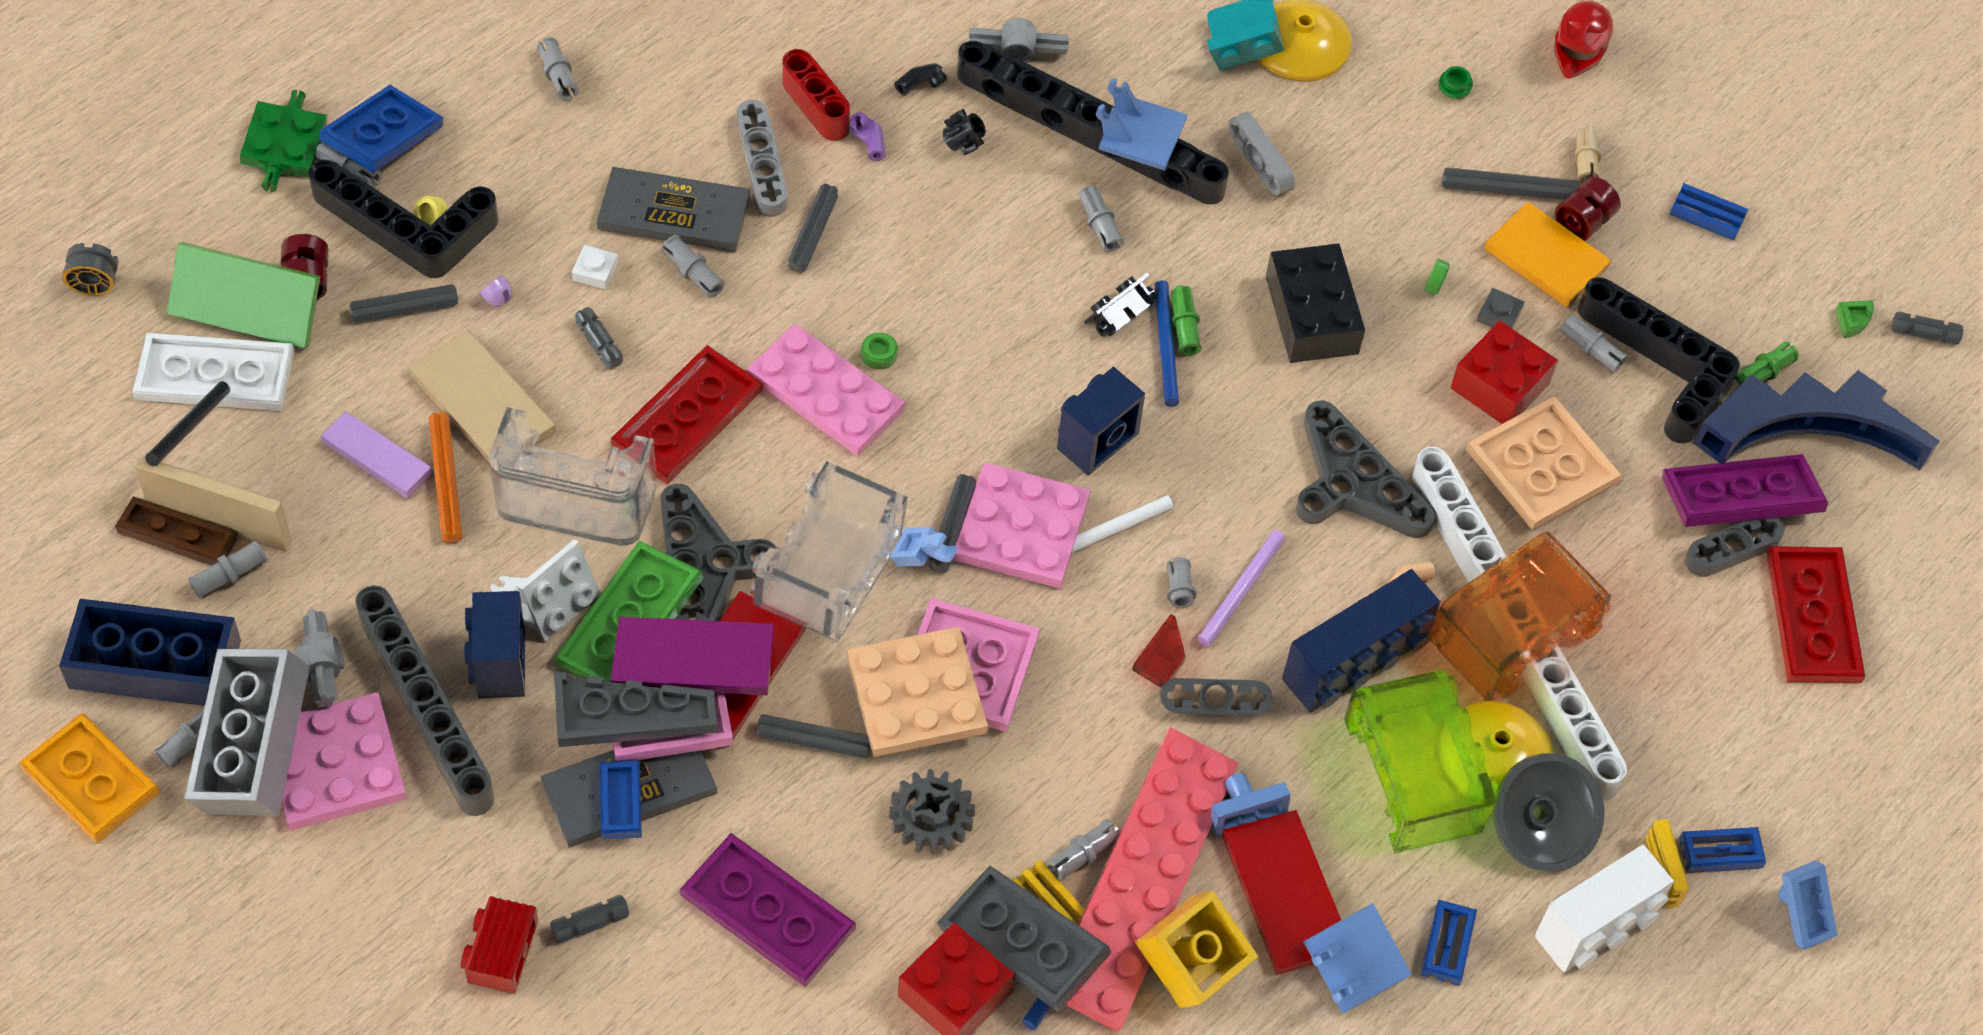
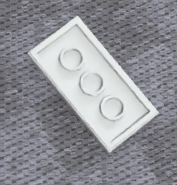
(189, 367)

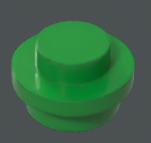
(1456, 82)

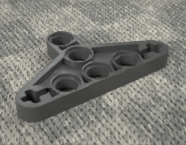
(1366, 491)
(702, 548)

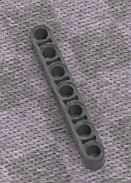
(427, 714)

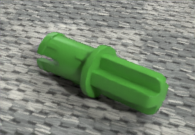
(1185, 320)
(1768, 365)

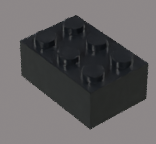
(1315, 303)

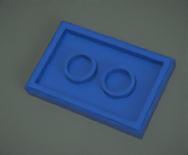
(381, 128)

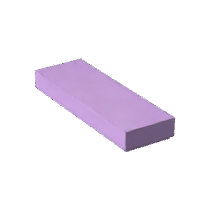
(376, 455)

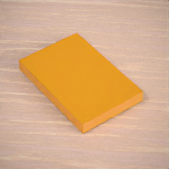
(1547, 254)
(89, 777)

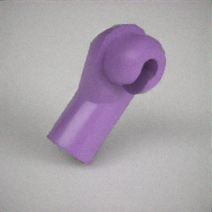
(869, 133)

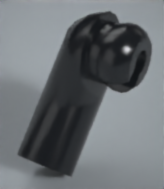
(918, 75)

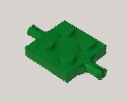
(282, 139)

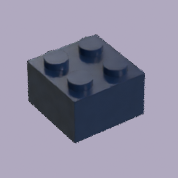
(1100, 420)
(496, 644)

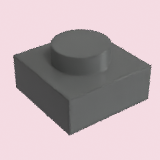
(1500, 307)

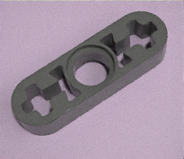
(1726, 558)
(1244, 707)

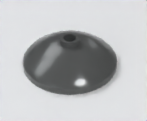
(1568, 818)

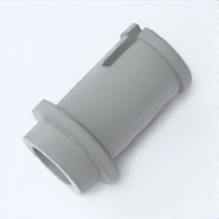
(1181, 590)

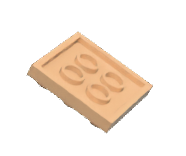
(1543, 462)
(916, 691)

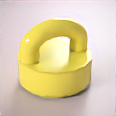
(429, 208)

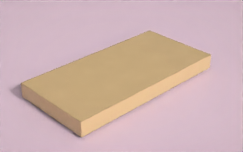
(475, 391)
(216, 502)

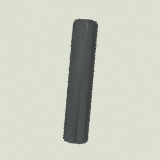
(813, 228)
(404, 303)
(954, 516)
(813, 736)

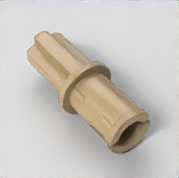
(1587, 154)

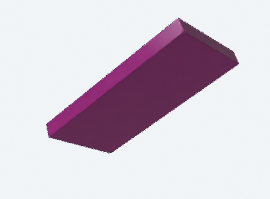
(1744, 490)
(694, 654)
(768, 909)

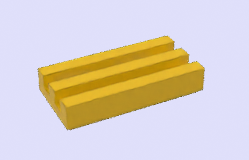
(1664, 849)
(1057, 888)

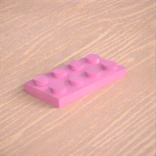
(826, 389)

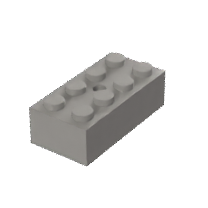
(247, 732)

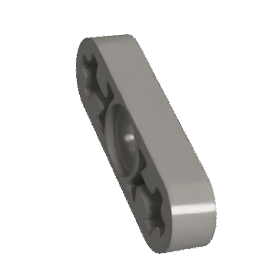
(1261, 154)

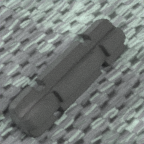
(1927, 328)
(599, 338)
(589, 918)

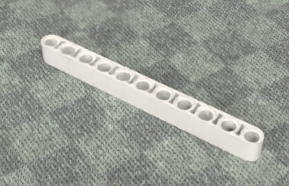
(1550, 697)

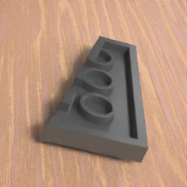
(617, 712)

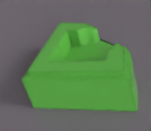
(1854, 316)

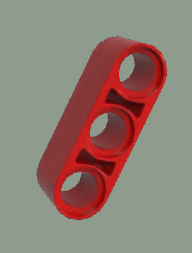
(816, 94)

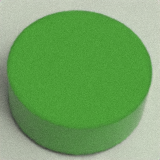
(1436, 276)
(879, 350)

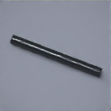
(187, 424)

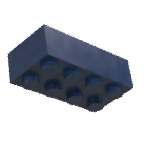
(1361, 641)
(145, 651)

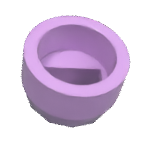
(497, 292)

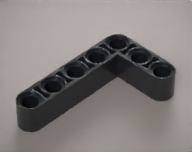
(425, 247)
(1669, 344)

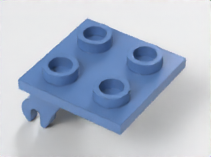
(1139, 128)
(1357, 958)

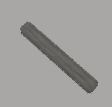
(1508, 183)

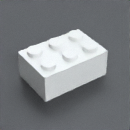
(1604, 909)

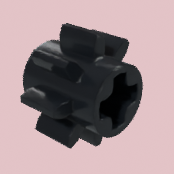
(964, 132)

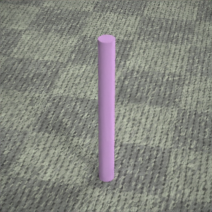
(1241, 588)

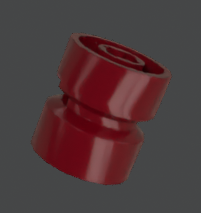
(1588, 207)
(307, 254)

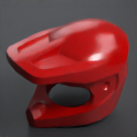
(1585, 29)

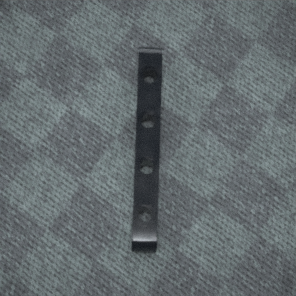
(1074, 116)

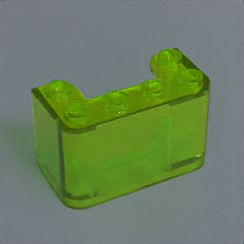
(1423, 758)

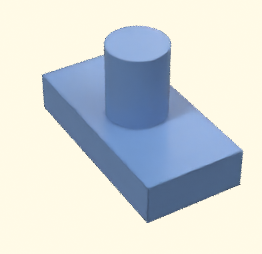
(1247, 804)
(1808, 904)

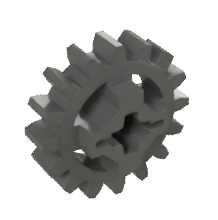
(935, 805)

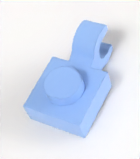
(920, 544)

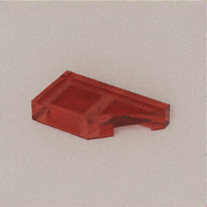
(1162, 655)

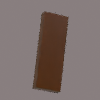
(175, 531)

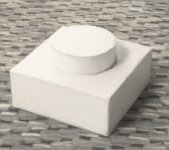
(595, 267)

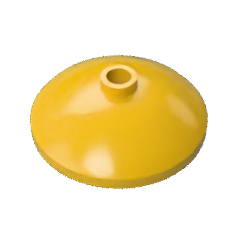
(1313, 41)
(1514, 725)

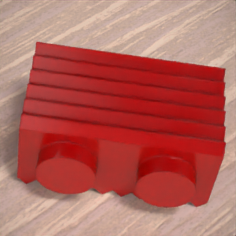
(500, 944)

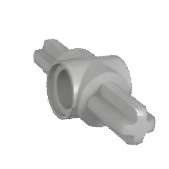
(1020, 39)
(323, 655)

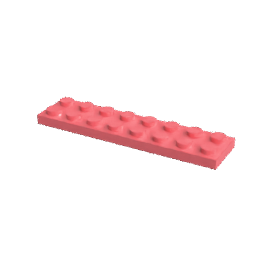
(1149, 868)

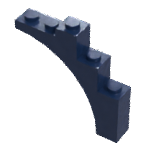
(1809, 407)

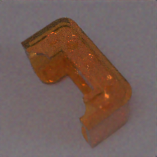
(1518, 615)

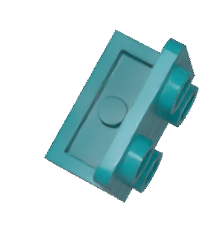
(1243, 32)

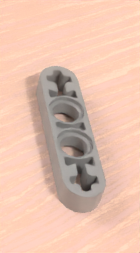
(762, 157)

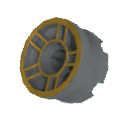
(90, 269)

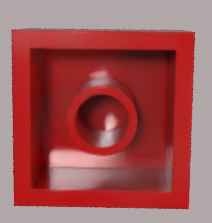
(1503, 373)
(955, 983)

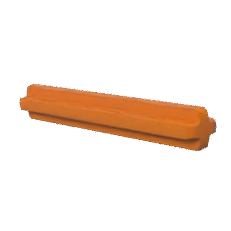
(445, 477)

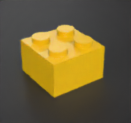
(1196, 949)

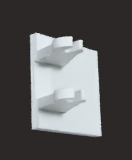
(554, 591)

